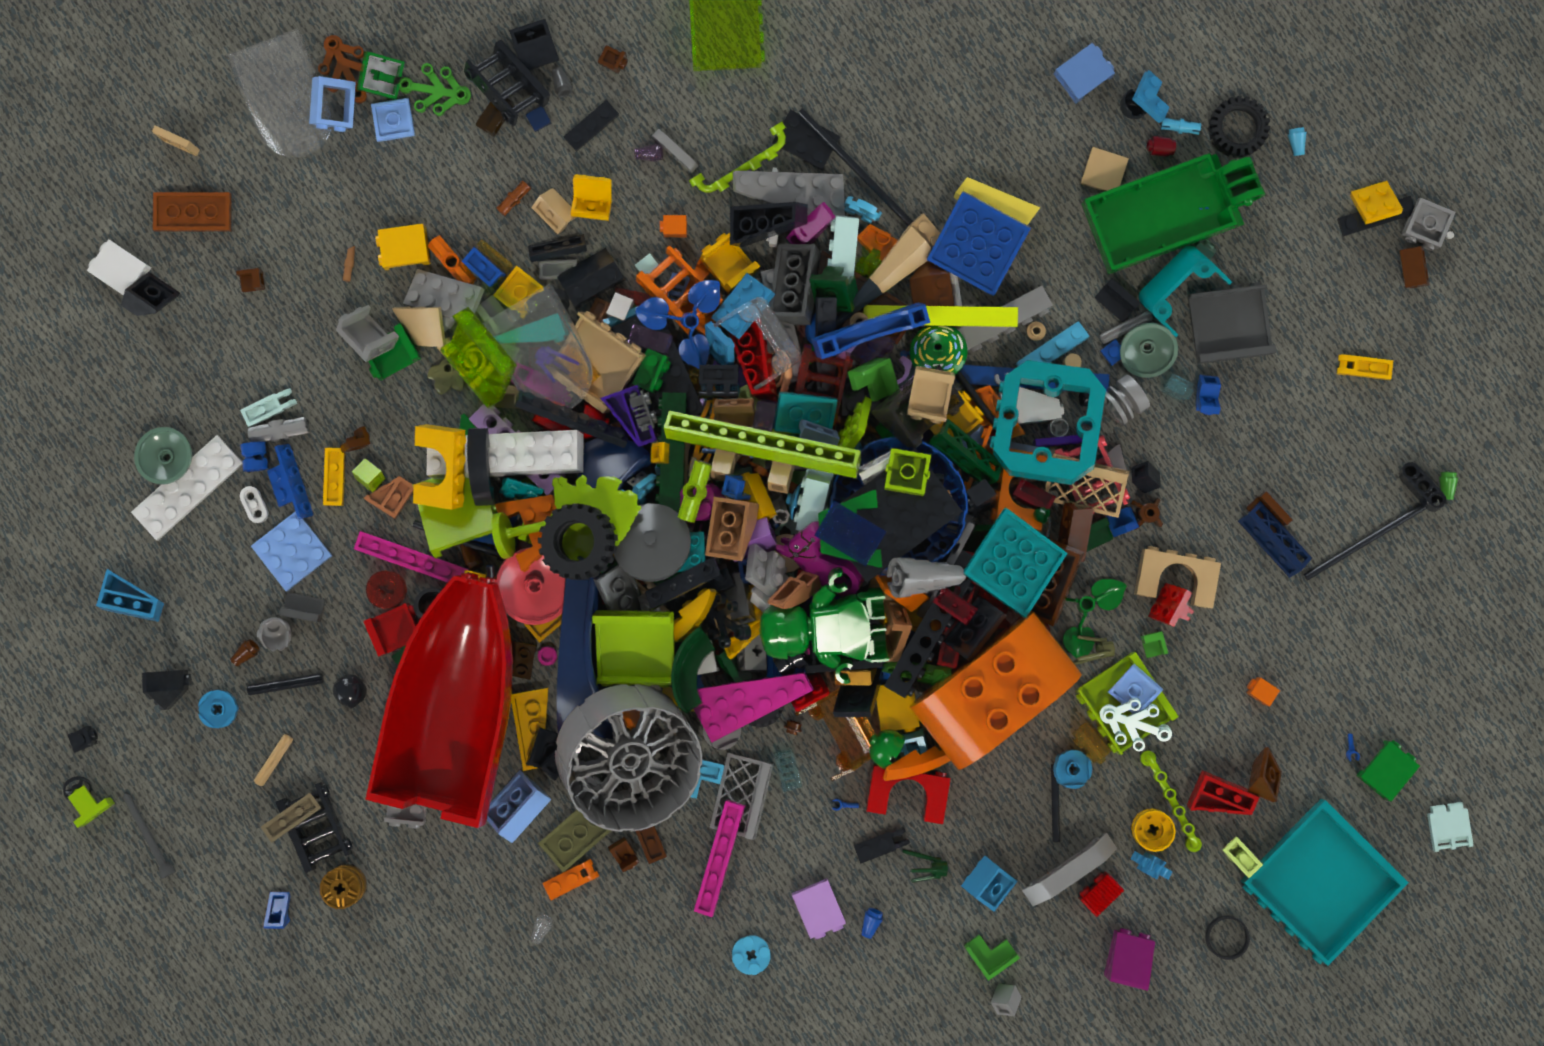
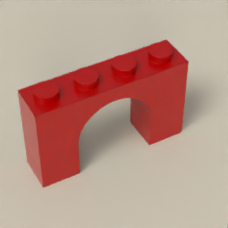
(935, 787)

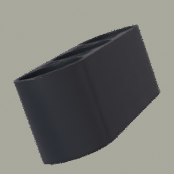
(1432, 490)

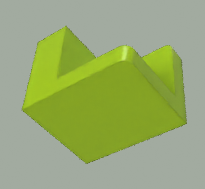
(368, 475)

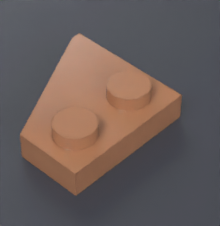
(392, 496)

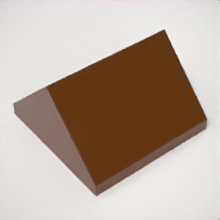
(1265, 776)

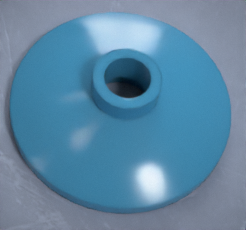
(792, 500)

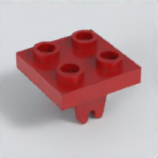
(1171, 605)

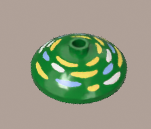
(951, 355)

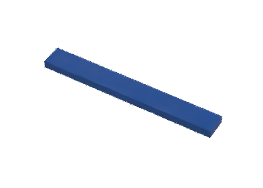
(985, 376)

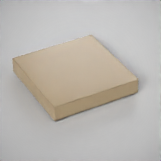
(175, 140)
(1104, 170)

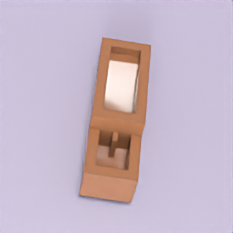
(795, 590)

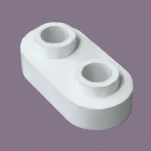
(254, 505)

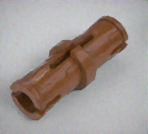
(513, 198)

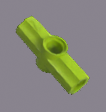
(698, 480)

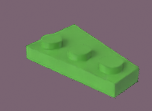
(932, 675)

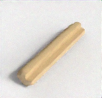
(273, 760)

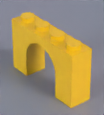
(451, 445)

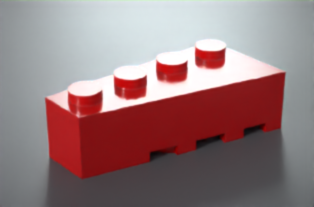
(755, 361)

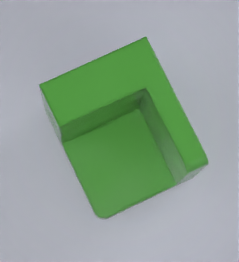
(1154, 644)

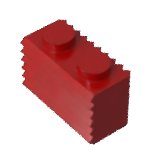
(1100, 893)

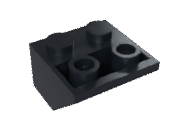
(534, 44)

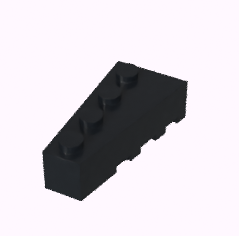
(762, 221)

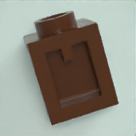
(356, 442)

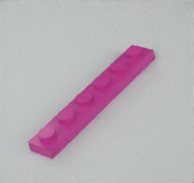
(407, 557)
(719, 858)

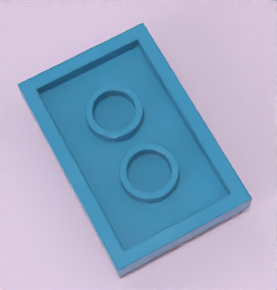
(745, 291)

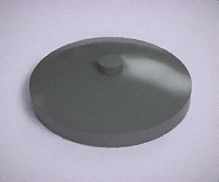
(655, 544)

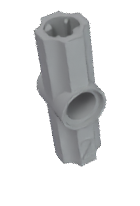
(278, 430)

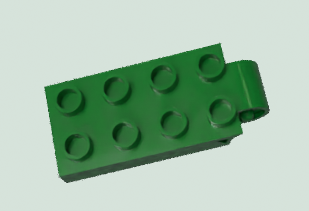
(1165, 212)

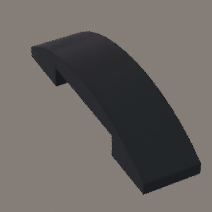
(478, 466)

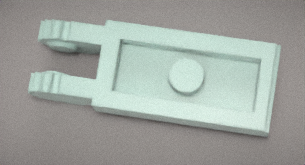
(266, 408)

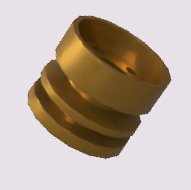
(351, 879)

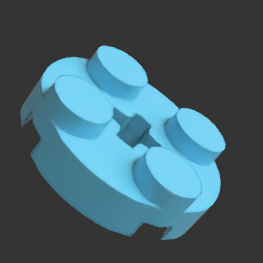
(863, 209)
(740, 957)

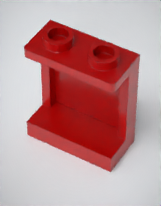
(391, 629)

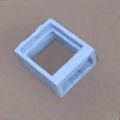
(316, 103)

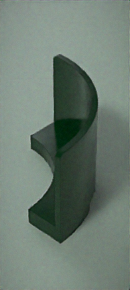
(686, 667)

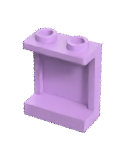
(819, 909)

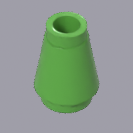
(1448, 484)

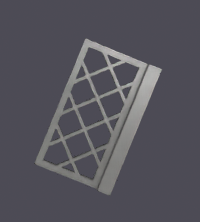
(758, 798)

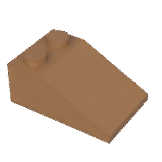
(731, 528)

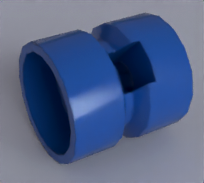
(252, 450)

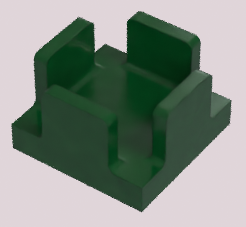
(834, 284)

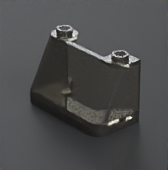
(894, 417)

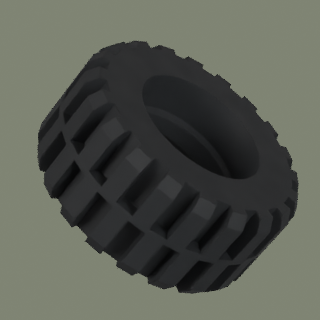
(553, 535)

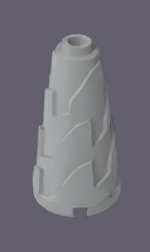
(921, 576)

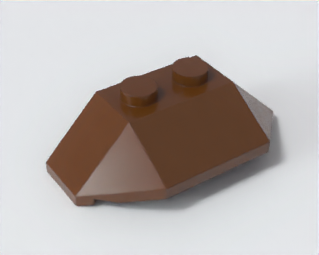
(931, 286)

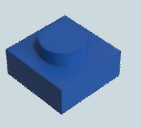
(1112, 352)

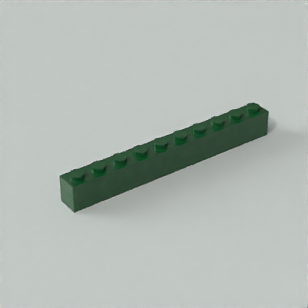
(672, 474)

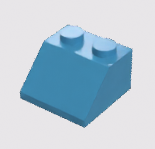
(989, 883)

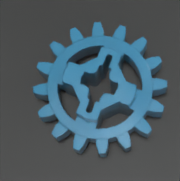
(1151, 865)

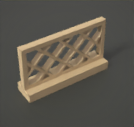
(1104, 473)

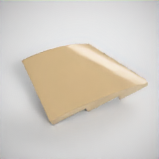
(422, 324)

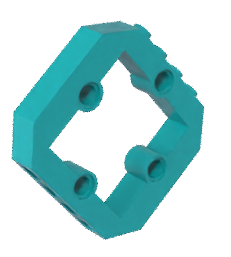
(1068, 379)

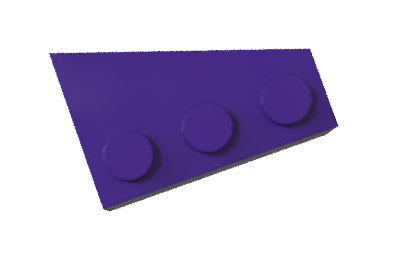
(623, 411)

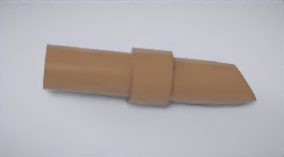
(349, 264)

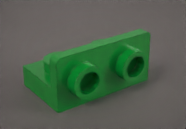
(651, 371)

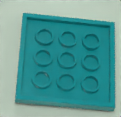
(1014, 563)

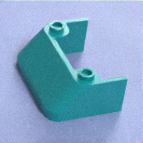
(1171, 276)

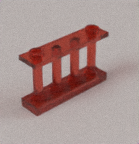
(806, 375)

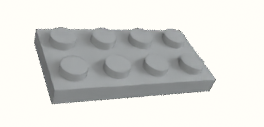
(440, 291)

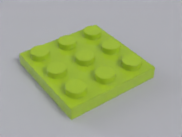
(855, 425)

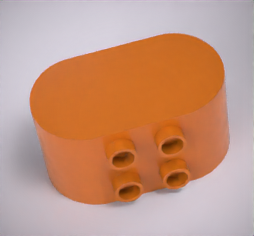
(996, 691)

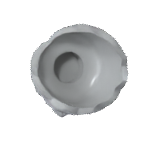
(274, 633)

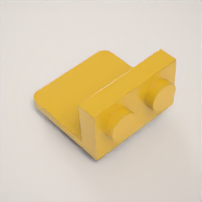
(591, 197)

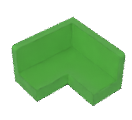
(877, 376)
(991, 961)

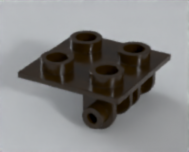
(523, 659)

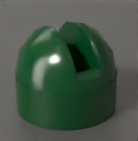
(1041, 514)

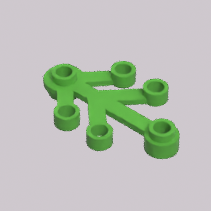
(437, 91)

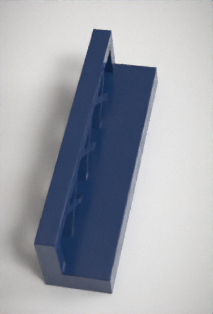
(1273, 542)

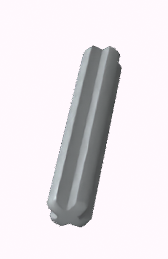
(1125, 327)

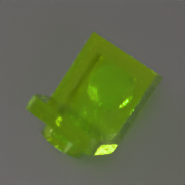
(868, 265)

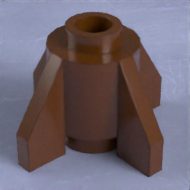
(1142, 512)

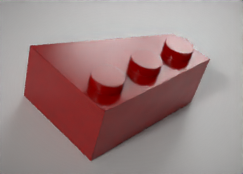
(1220, 795)

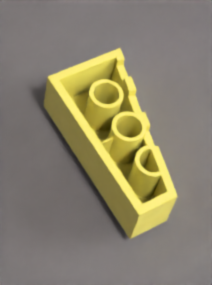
(1002, 201)

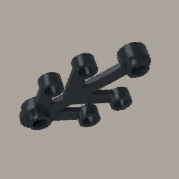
(741, 632)

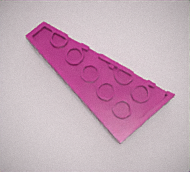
(740, 703)

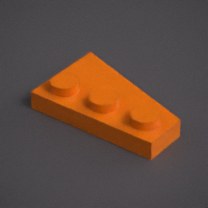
(878, 239)

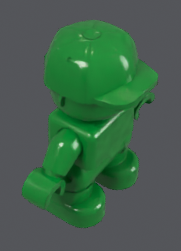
(833, 627)

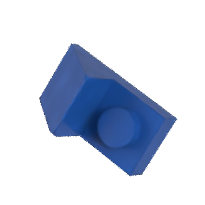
(277, 910)

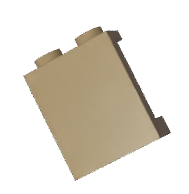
(930, 394)

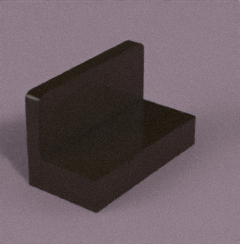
(492, 119)

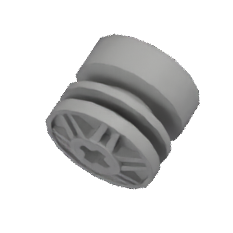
(1127, 397)

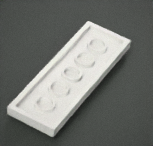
(175, 500)

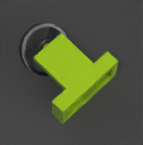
(84, 801)

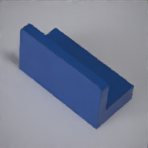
(483, 267)

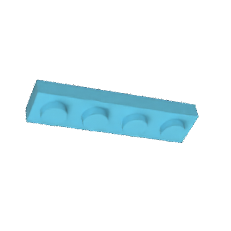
(1058, 345)

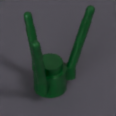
(938, 868)

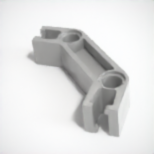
(1070, 871)

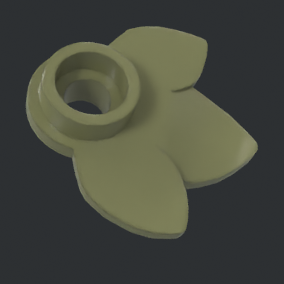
(445, 379)

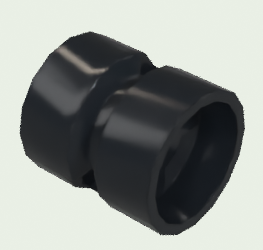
(788, 666)

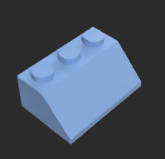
(516, 806)

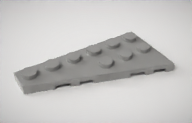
(793, 187)

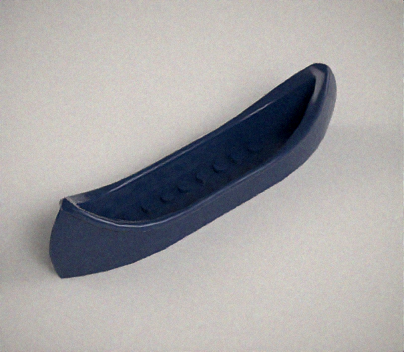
(581, 597)

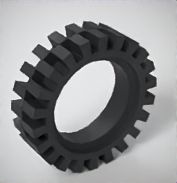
(1254, 111)

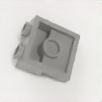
(1428, 224)
(765, 569)

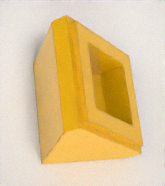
(660, 453)

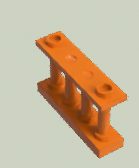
(647, 281)

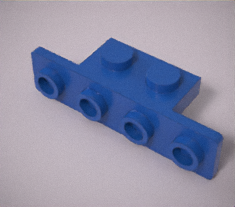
(288, 482)

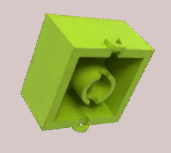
(907, 472)

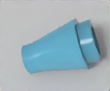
(1297, 140)

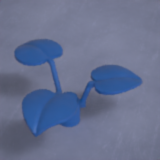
(705, 297)

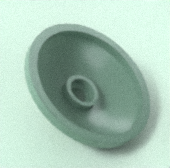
(1151, 360)
(153, 449)

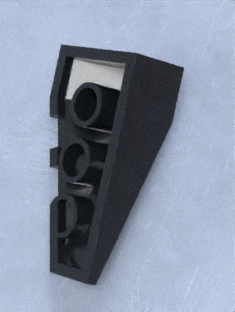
(166, 686)

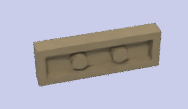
(290, 817)

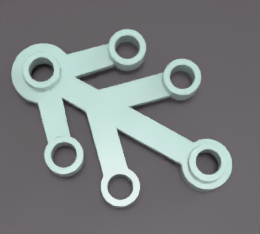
(1133, 722)

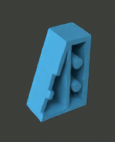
(125, 598)

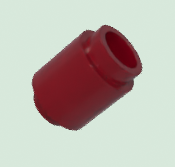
(1161, 146)

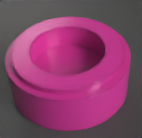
(547, 655)

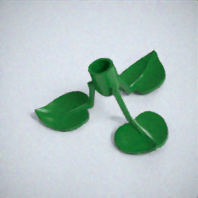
(1108, 596)

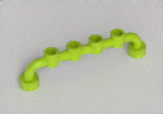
(752, 164)
(1192, 843)

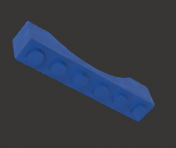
(855, 334)

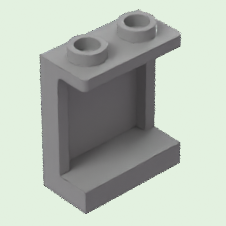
(365, 334)

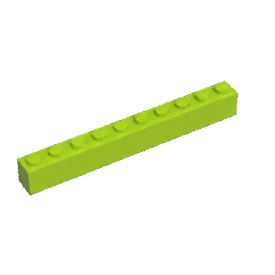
(762, 444)

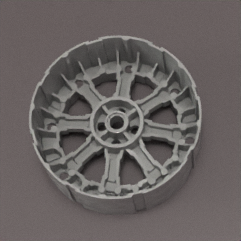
(658, 796)

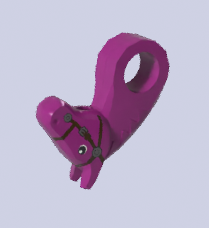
(806, 552)

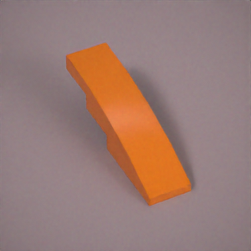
(916, 764)

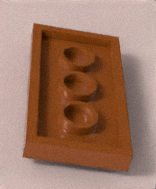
(191, 211)

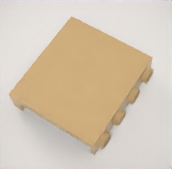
(609, 355)

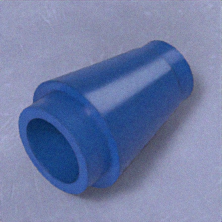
(871, 922)

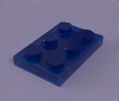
(850, 533)

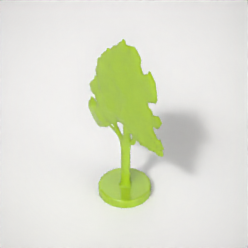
(578, 539)

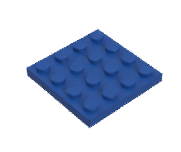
(978, 243)

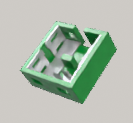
(378, 75)

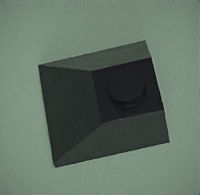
(148, 295)

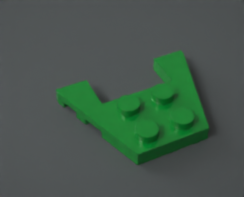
(864, 501)

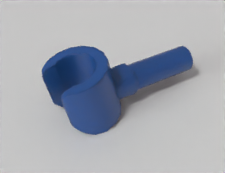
(1351, 749)
(845, 804)

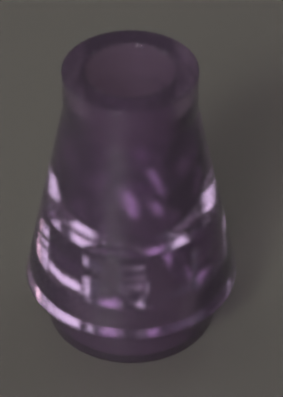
(649, 153)

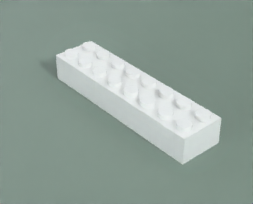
(523, 454)

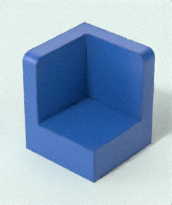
(734, 487)
(1123, 524)

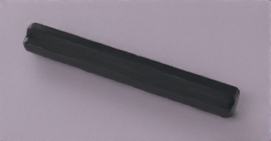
(285, 684)

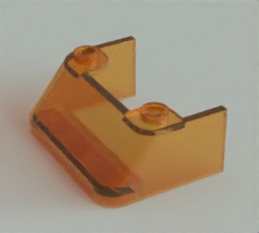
(849, 733)

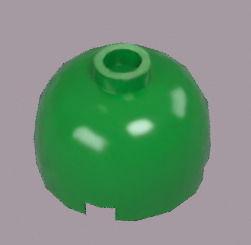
(885, 746)

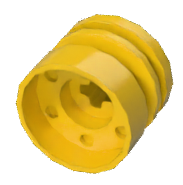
(1163, 835)

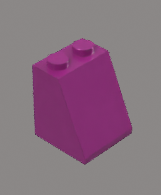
(1130, 959)

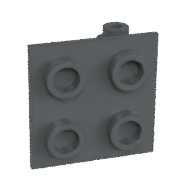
(643, 399)

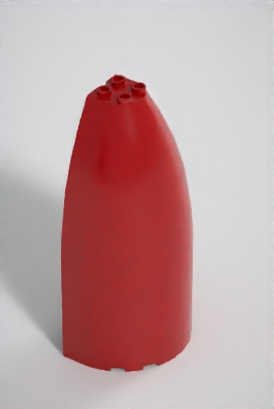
(448, 706)

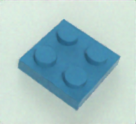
(720, 346)

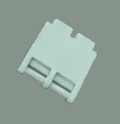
(1449, 826)

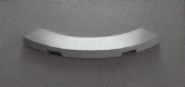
(951, 560)

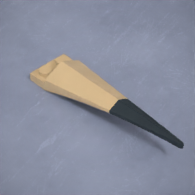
(904, 257)

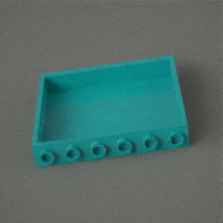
(1324, 882)

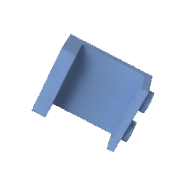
(1084, 72)

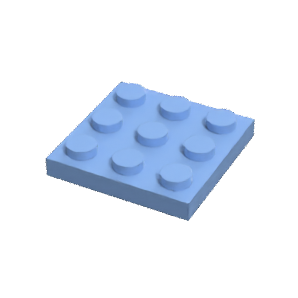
(291, 551)

